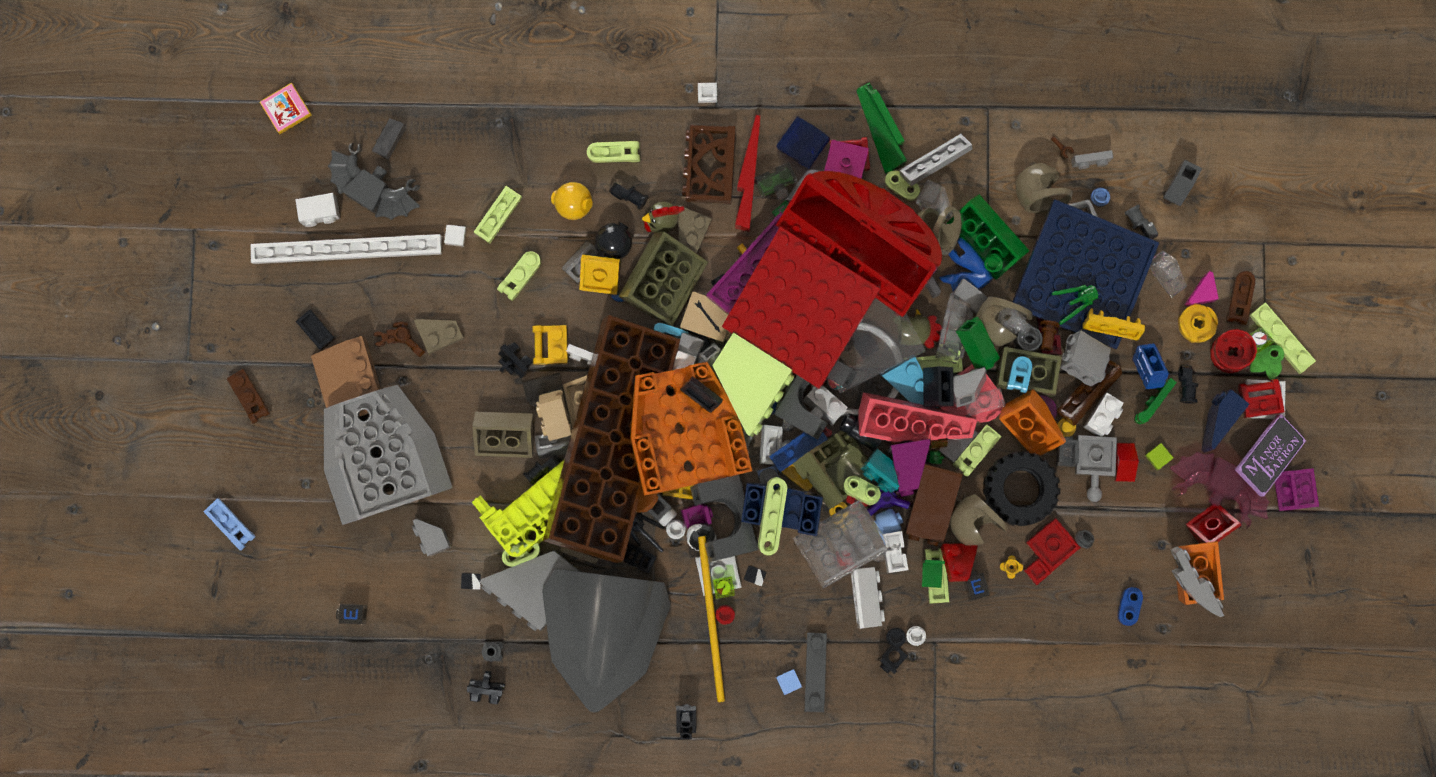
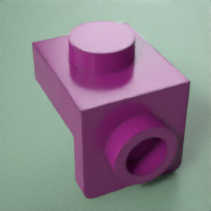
(696, 515)

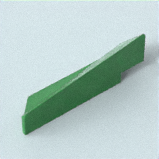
(882, 128)

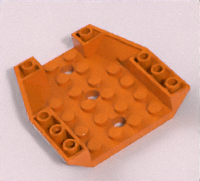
(708, 440)

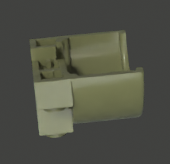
(828, 471)

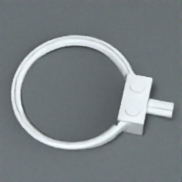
(828, 406)

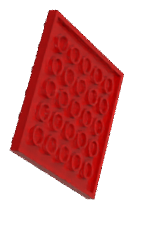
(801, 307)

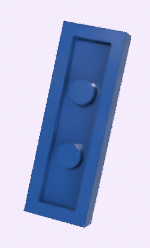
(794, 450)

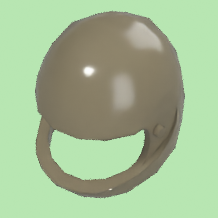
(1034, 188)
(945, 233)
(989, 314)
(969, 517)

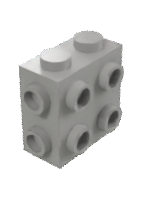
(1085, 358)

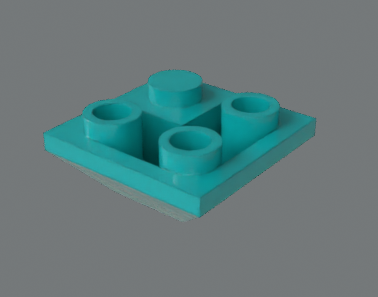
(882, 471)

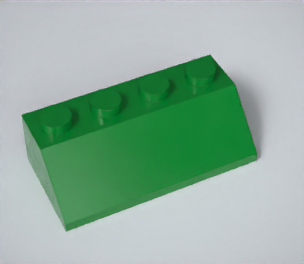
(989, 234)

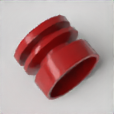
(1241, 343)

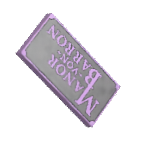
(1270, 455)

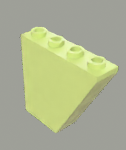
(751, 381)

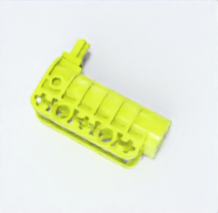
(522, 515)

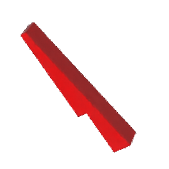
(746, 179)

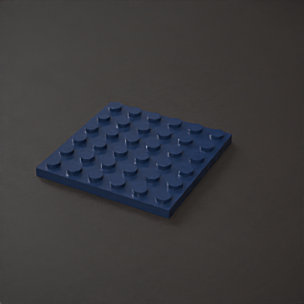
(1078, 251)

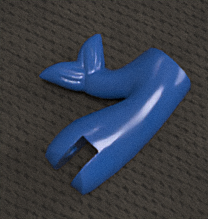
(972, 261)

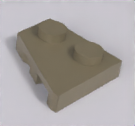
(438, 333)

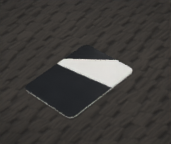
(755, 575)
(470, 581)

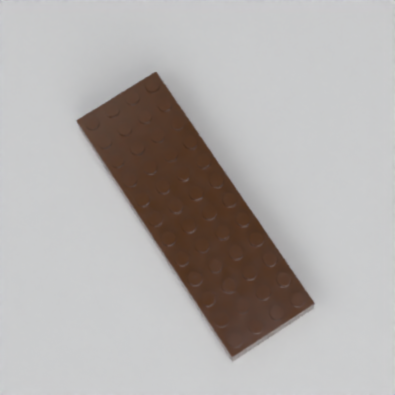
(600, 472)

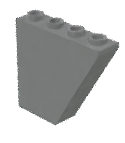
(523, 585)

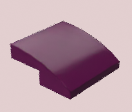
(1296, 490)

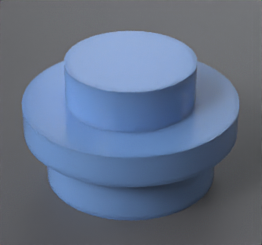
(1100, 197)

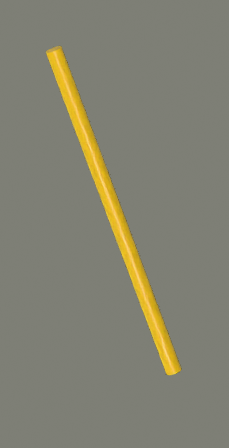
(711, 619)

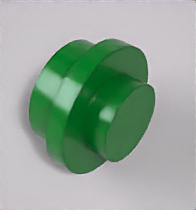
(993, 262)
(934, 457)

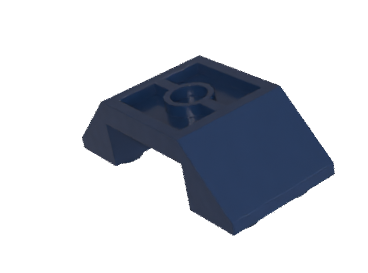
(800, 512)

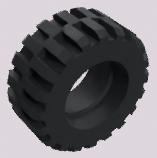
(1046, 481)

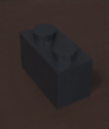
(938, 386)

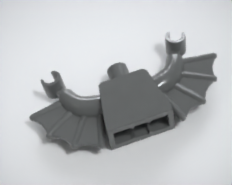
(368, 188)

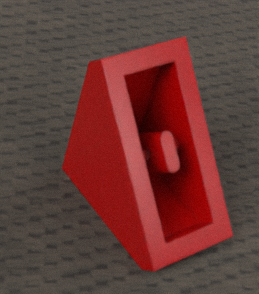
(1126, 462)

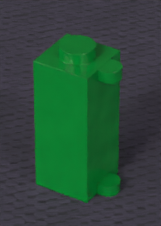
(978, 344)

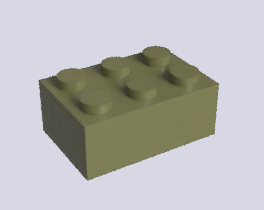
(1043, 375)

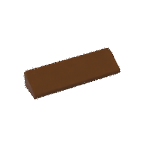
(1086, 396)

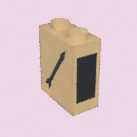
(705, 319)

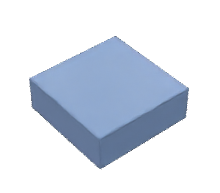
(789, 682)

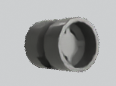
(1030, 341)

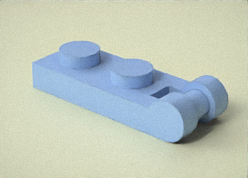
(229, 523)

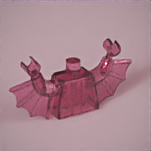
(1223, 481)

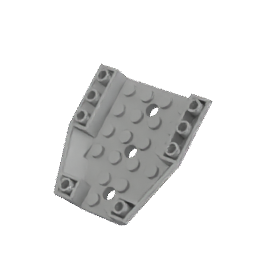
(407, 461)

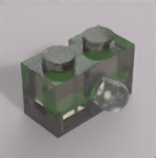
(777, 182)

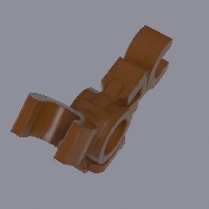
(399, 335)

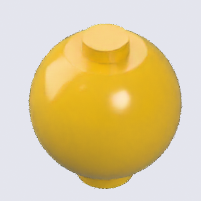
(572, 200)

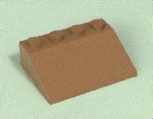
(346, 372)

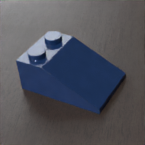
(1222, 415)

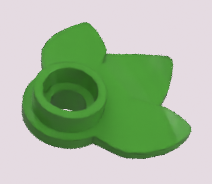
(1265, 362)

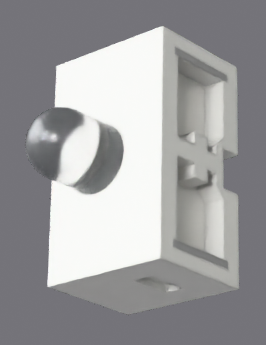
(894, 559)

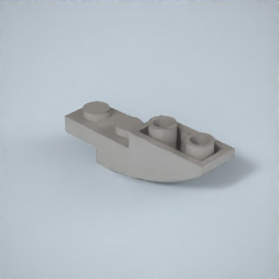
(1198, 589)

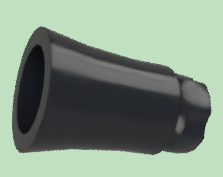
(850, 425)

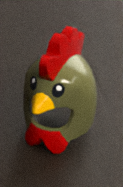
(662, 216)
(926, 328)

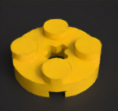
(1208, 327)

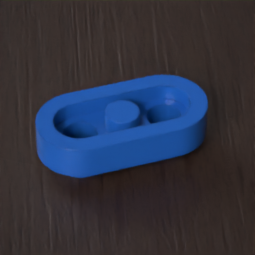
(1128, 605)

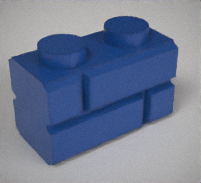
(1150, 366)

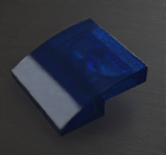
(803, 142)

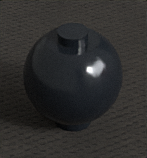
(613, 241)

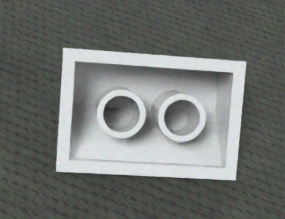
(867, 597)

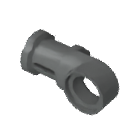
(1138, 220)

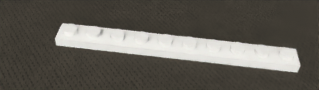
(346, 249)

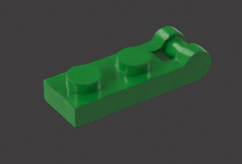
(1154, 402)

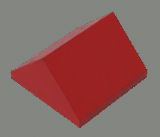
(1212, 524)

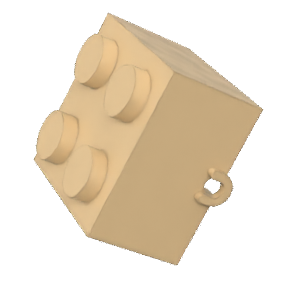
(554, 414)

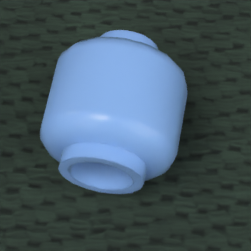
(888, 521)

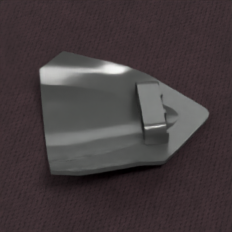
(602, 631)

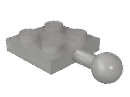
(1096, 459)

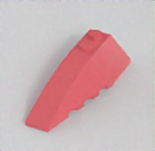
(904, 421)

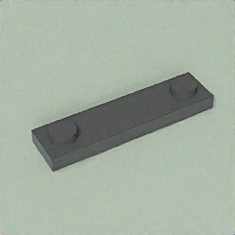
(815, 672)

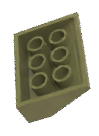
(663, 278)

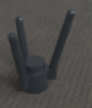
(638, 525)

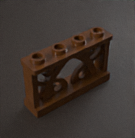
(726, 144)

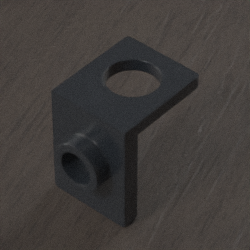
(889, 666)

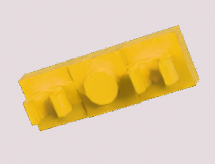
(1113, 326)

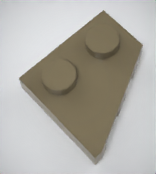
(692, 228)

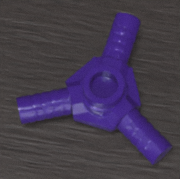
(888, 500)

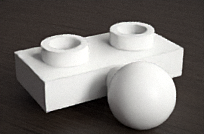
(770, 443)

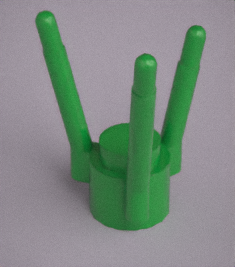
(1086, 296)

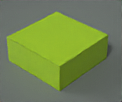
(1159, 456)

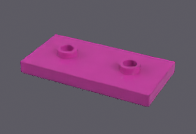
(846, 158)

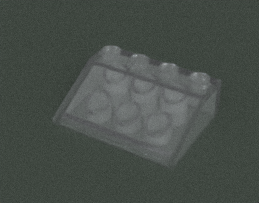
(842, 544)

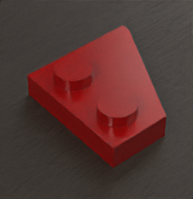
(958, 560)

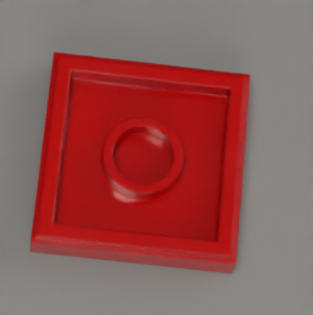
(1053, 544)

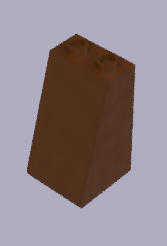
(933, 505)

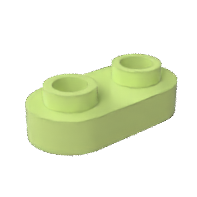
(901, 186)
(861, 491)
(523, 558)

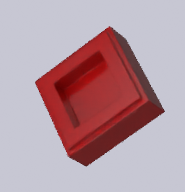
(1037, 571)

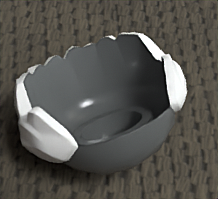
(698, 530)

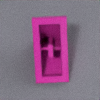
(1204, 292)

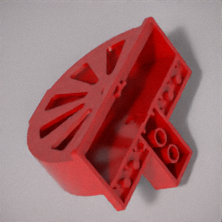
(866, 233)

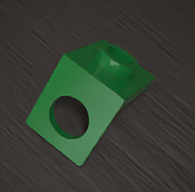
(932, 573)

